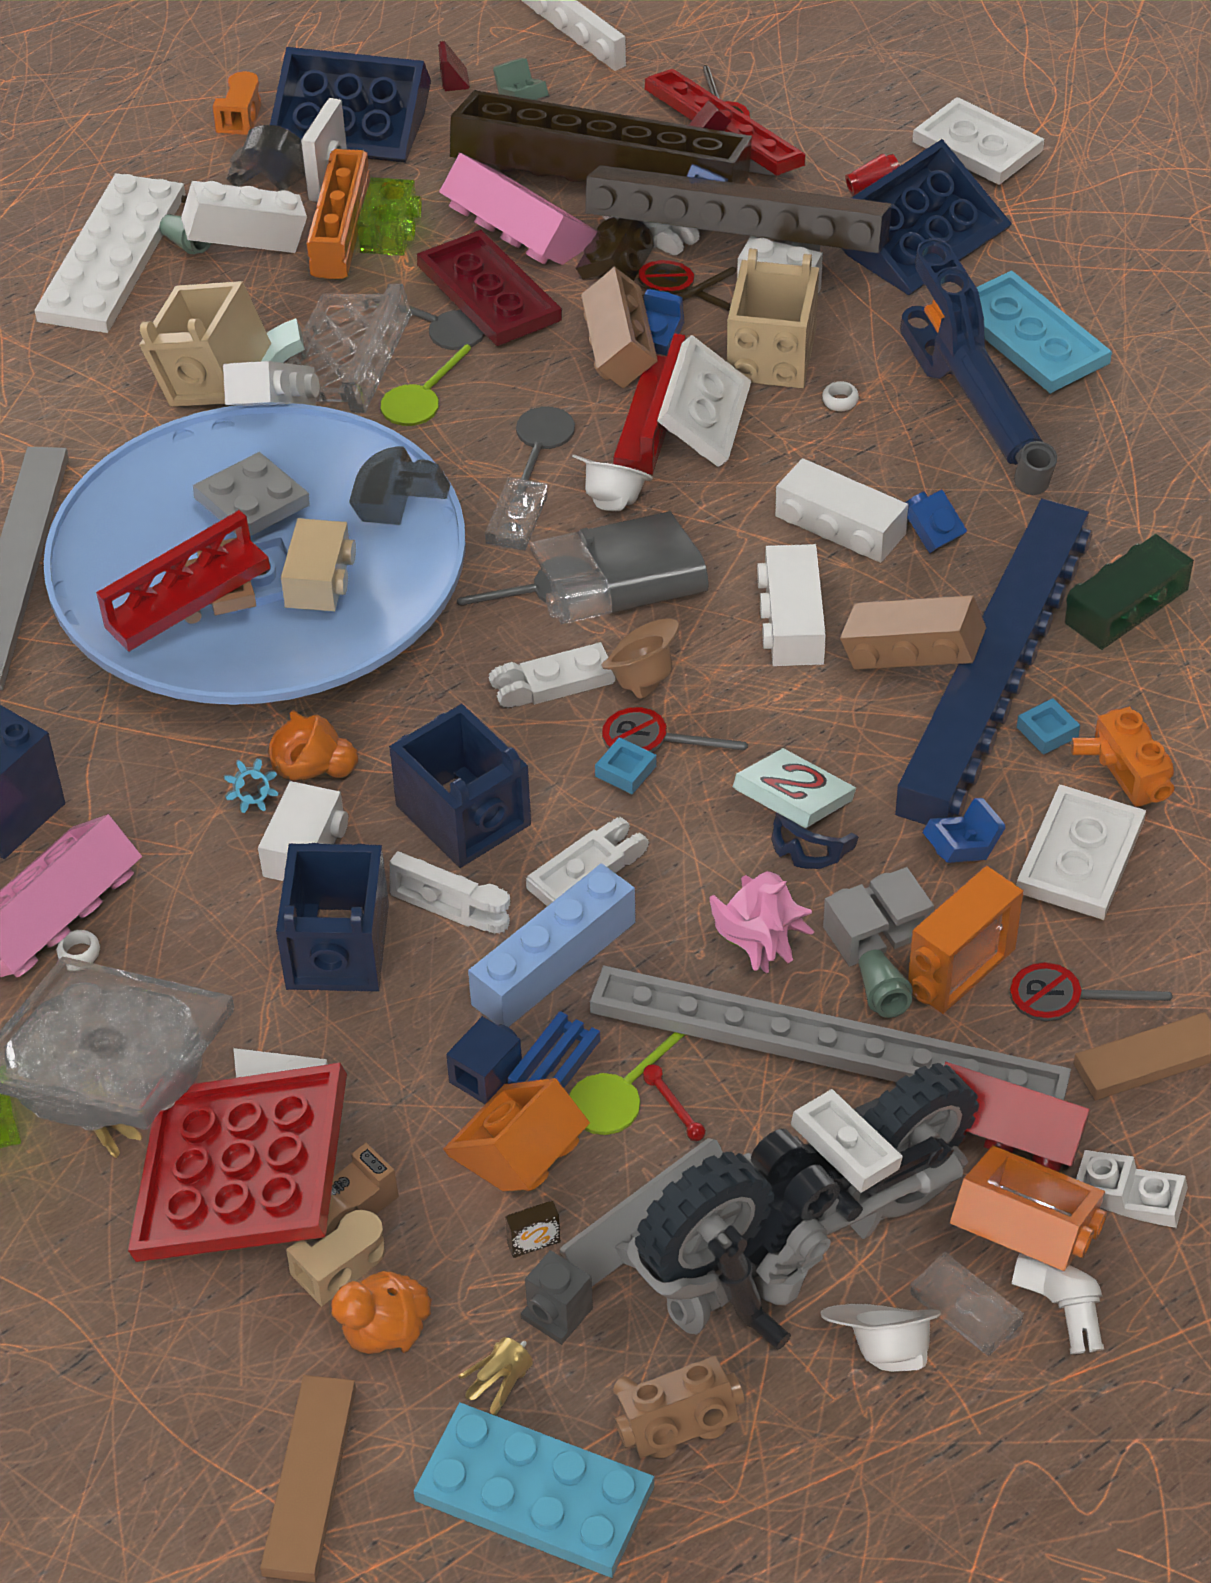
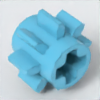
(263, 787)

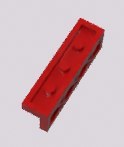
(642, 433)
(182, 588)

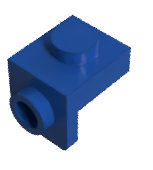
(934, 520)
(966, 836)

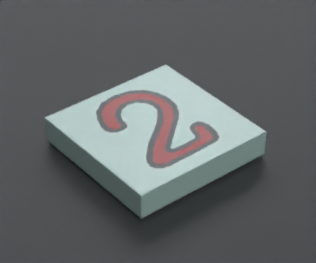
(794, 787)

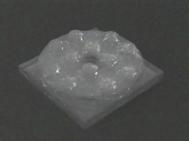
(107, 1045)

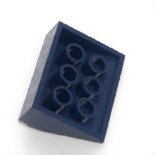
(378, 94)
(929, 199)

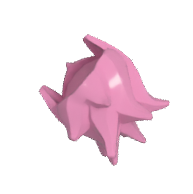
(760, 919)

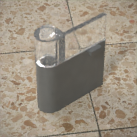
(619, 567)

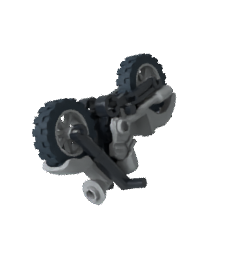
(764, 1217)

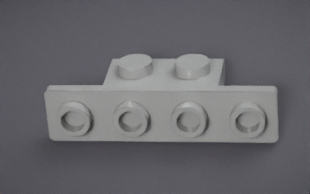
(605, 1242)

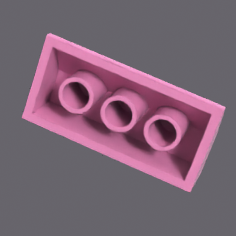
(515, 211)
(59, 888)

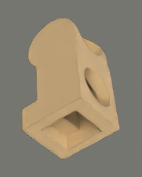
(339, 1256)

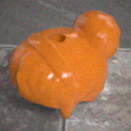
(310, 748)
(377, 1320)

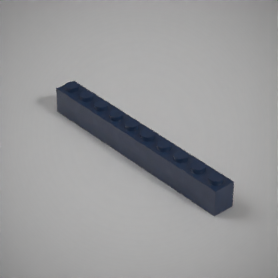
(981, 690)

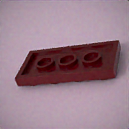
(489, 287)

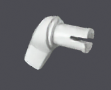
(1072, 1291)

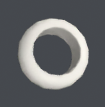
(840, 404)
(77, 937)

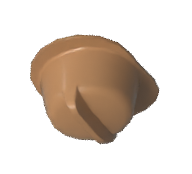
(643, 657)

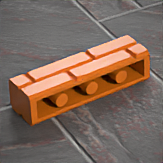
(337, 213)

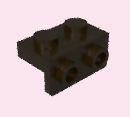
(619, 245)

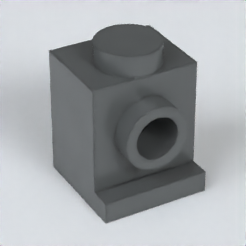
(557, 1297)

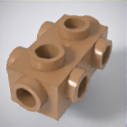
(677, 1407)

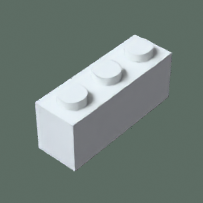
(243, 216)
(269, 384)
(841, 510)
(792, 605)

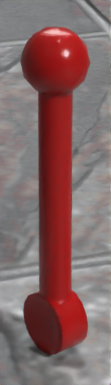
(653, 1076)

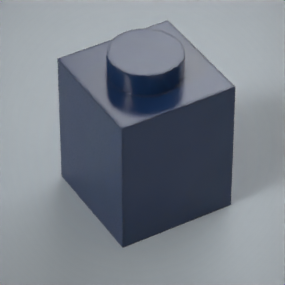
(484, 1059)

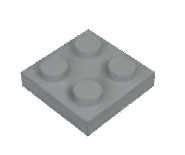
(253, 488)

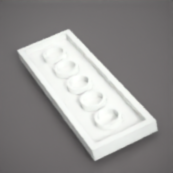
(109, 253)

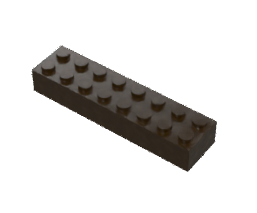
(578, 140)

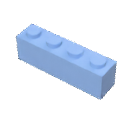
(552, 946)

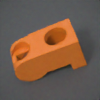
(241, 106)

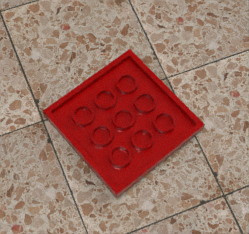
(241, 1164)

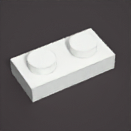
(846, 1140)

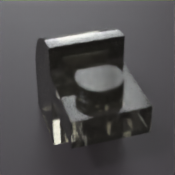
(269, 151)
(389, 479)

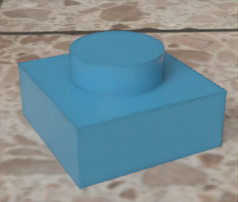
(1048, 726)
(625, 765)

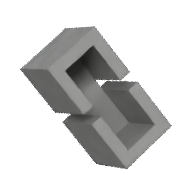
(889, 905)

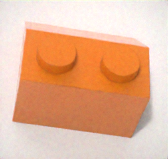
(519, 1134)

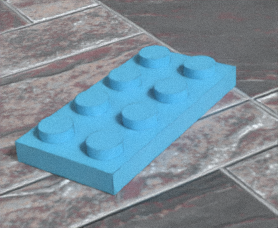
(1038, 334)
(535, 1489)

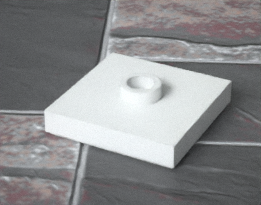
(321, 138)

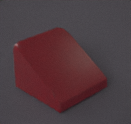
(452, 70)
(710, 118)

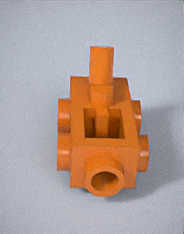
(1131, 756)

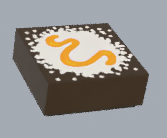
(532, 1229)

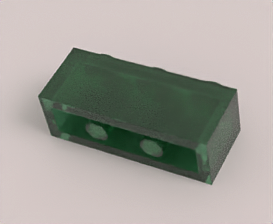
(1128, 591)

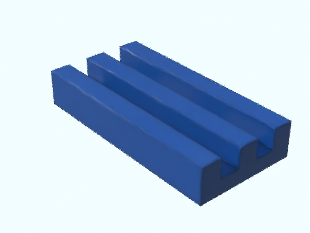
(545, 1042)

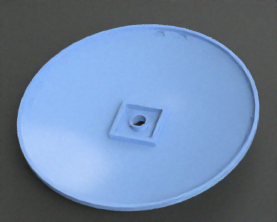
(145, 504)

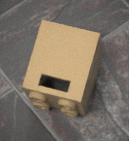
(773, 321)
(197, 335)

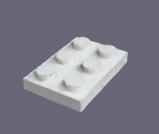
(980, 140)
(704, 401)
(1081, 851)

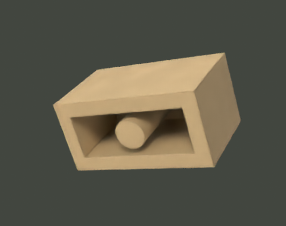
(317, 565)

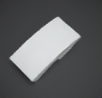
(1132, 1191)

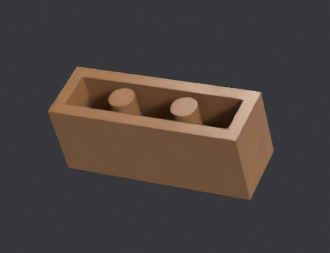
(618, 328)
(913, 632)

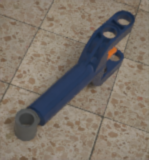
(959, 350)

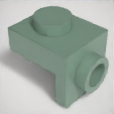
(515, 80)

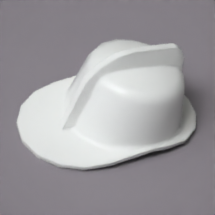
(612, 484)
(887, 1335)

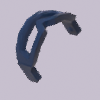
(835, 846)

